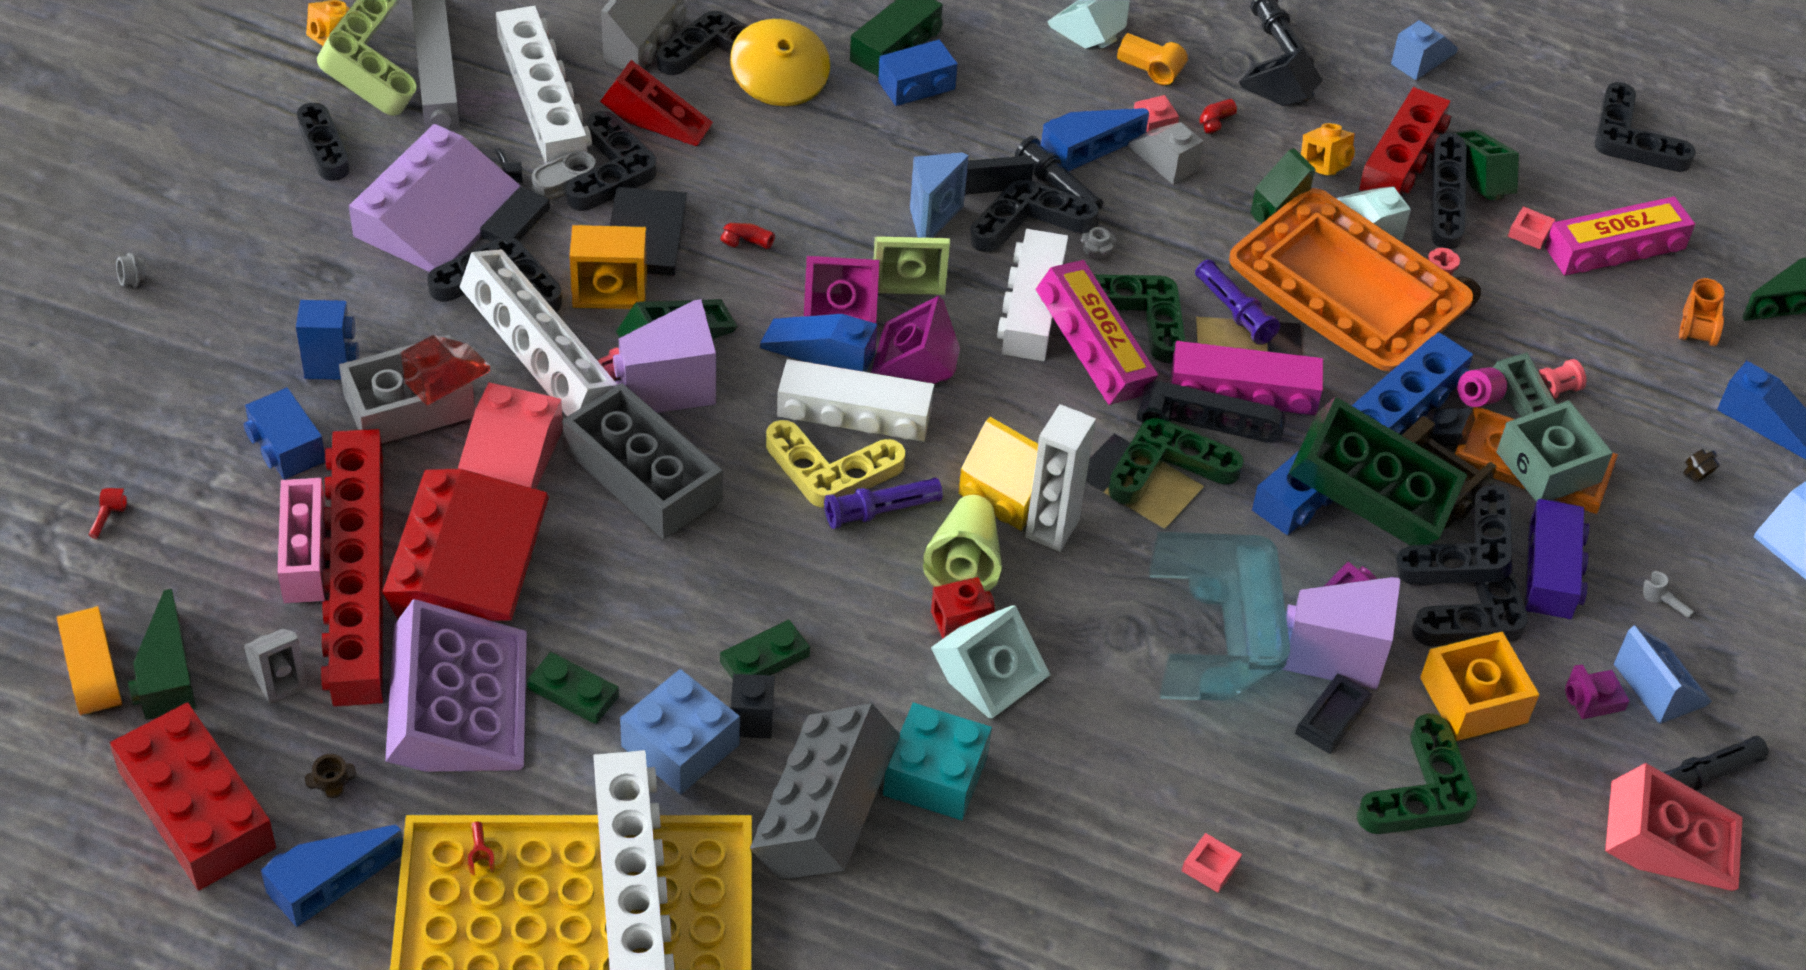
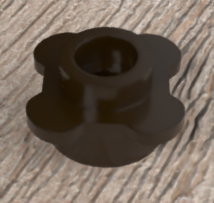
(330, 765)

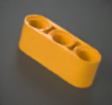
(89, 660)

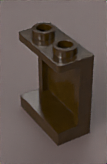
(1421, 434)

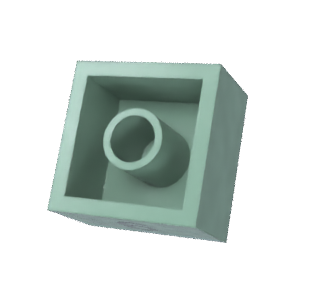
(1554, 452)

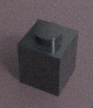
(754, 703)

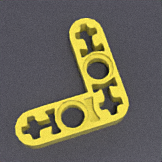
(825, 474)

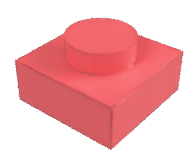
(1160, 112)
(1531, 227)
(1211, 862)

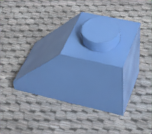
(1421, 50)

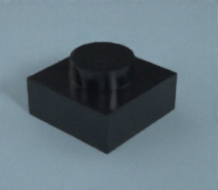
(1452, 426)

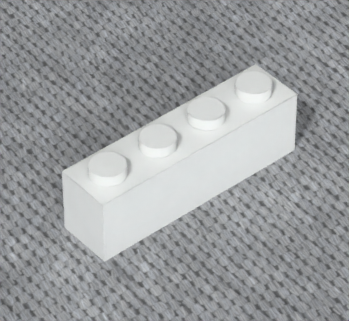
(1028, 319)
(855, 400)
(1060, 477)

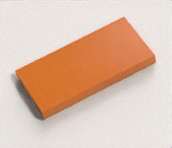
(1482, 449)

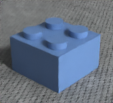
(681, 730)

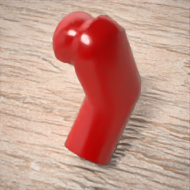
(1214, 112)
(748, 232)

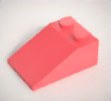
(512, 435)
(1673, 830)

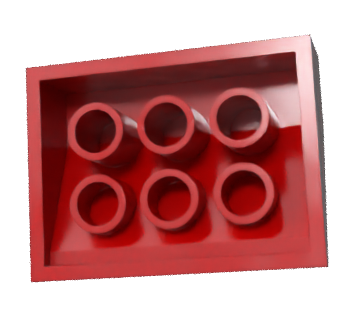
(466, 544)

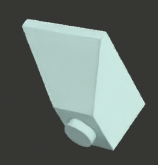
(1092, 21)
(1381, 207)
(992, 660)

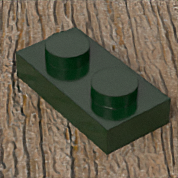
(766, 651)
(573, 688)

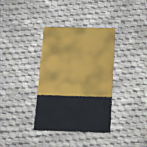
(1228, 334)
(1165, 495)

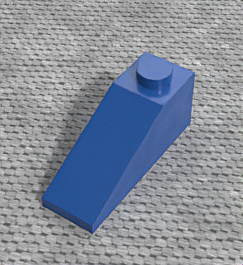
(1092, 134)
(824, 340)
(1766, 407)
(327, 869)

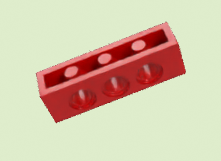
(1407, 142)

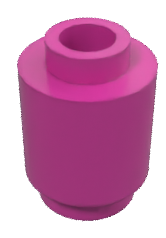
(1482, 387)

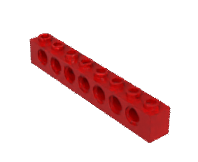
(355, 569)

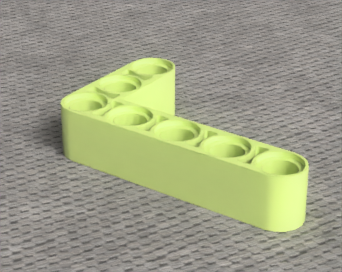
(361, 67)

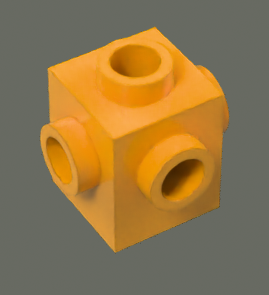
(324, 18)
(1328, 148)

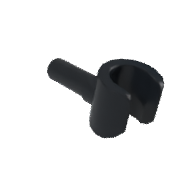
(513, 169)

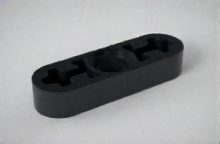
(320, 152)

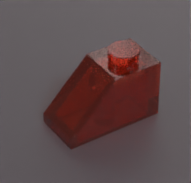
(440, 367)

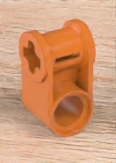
(1703, 312)

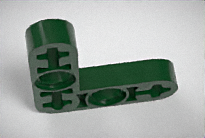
(1153, 304)
(1161, 450)
(1433, 794)

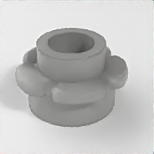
(1098, 243)
(130, 270)

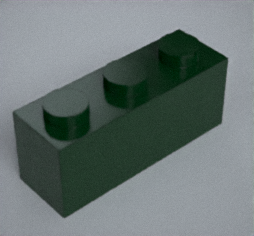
(895, 29)

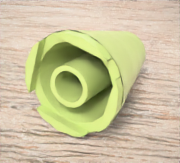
(965, 545)

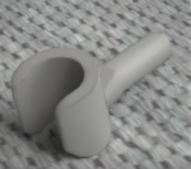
(1656, 591)

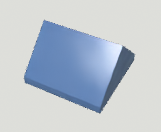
(937, 191)
(1658, 676)

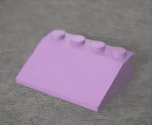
(431, 200)
(456, 692)

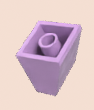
(670, 360)
(1343, 630)

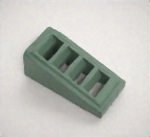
(1528, 375)

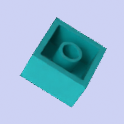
(937, 761)

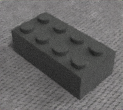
(643, 460)
(825, 792)

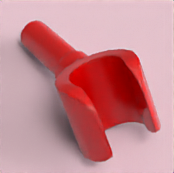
(110, 500)
(479, 850)

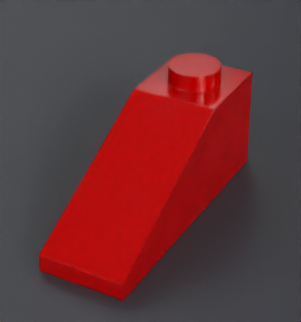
(653, 106)

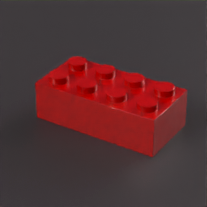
(193, 796)

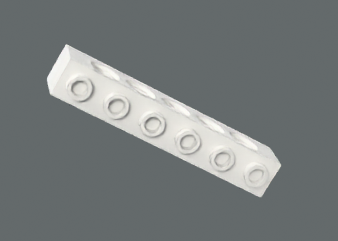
(542, 83)
(534, 330)
(619, 778)

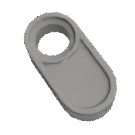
(553, 176)

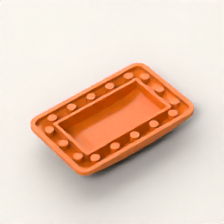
(1349, 279)

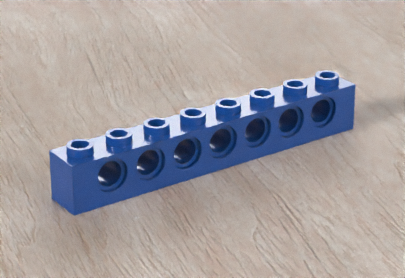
(1395, 401)

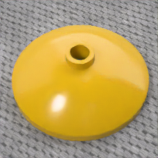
(776, 74)

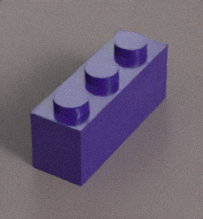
(1556, 559)

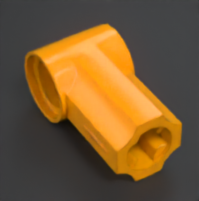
(1160, 62)

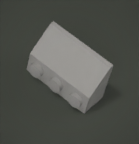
(638, 29)

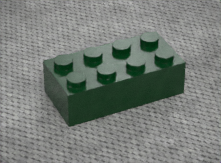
(1378, 474)

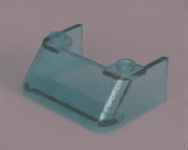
(1247, 582)

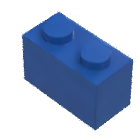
(917, 72)
(325, 338)
(284, 433)

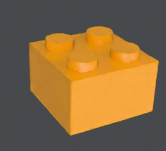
(608, 266)
(1479, 686)

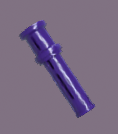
(1245, 310)
(865, 504)

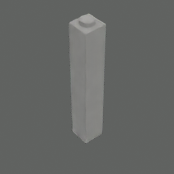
(435, 64)

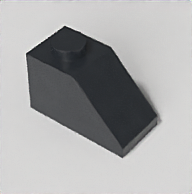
(1284, 78)

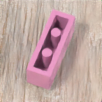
(301, 540)

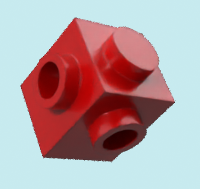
(960, 604)

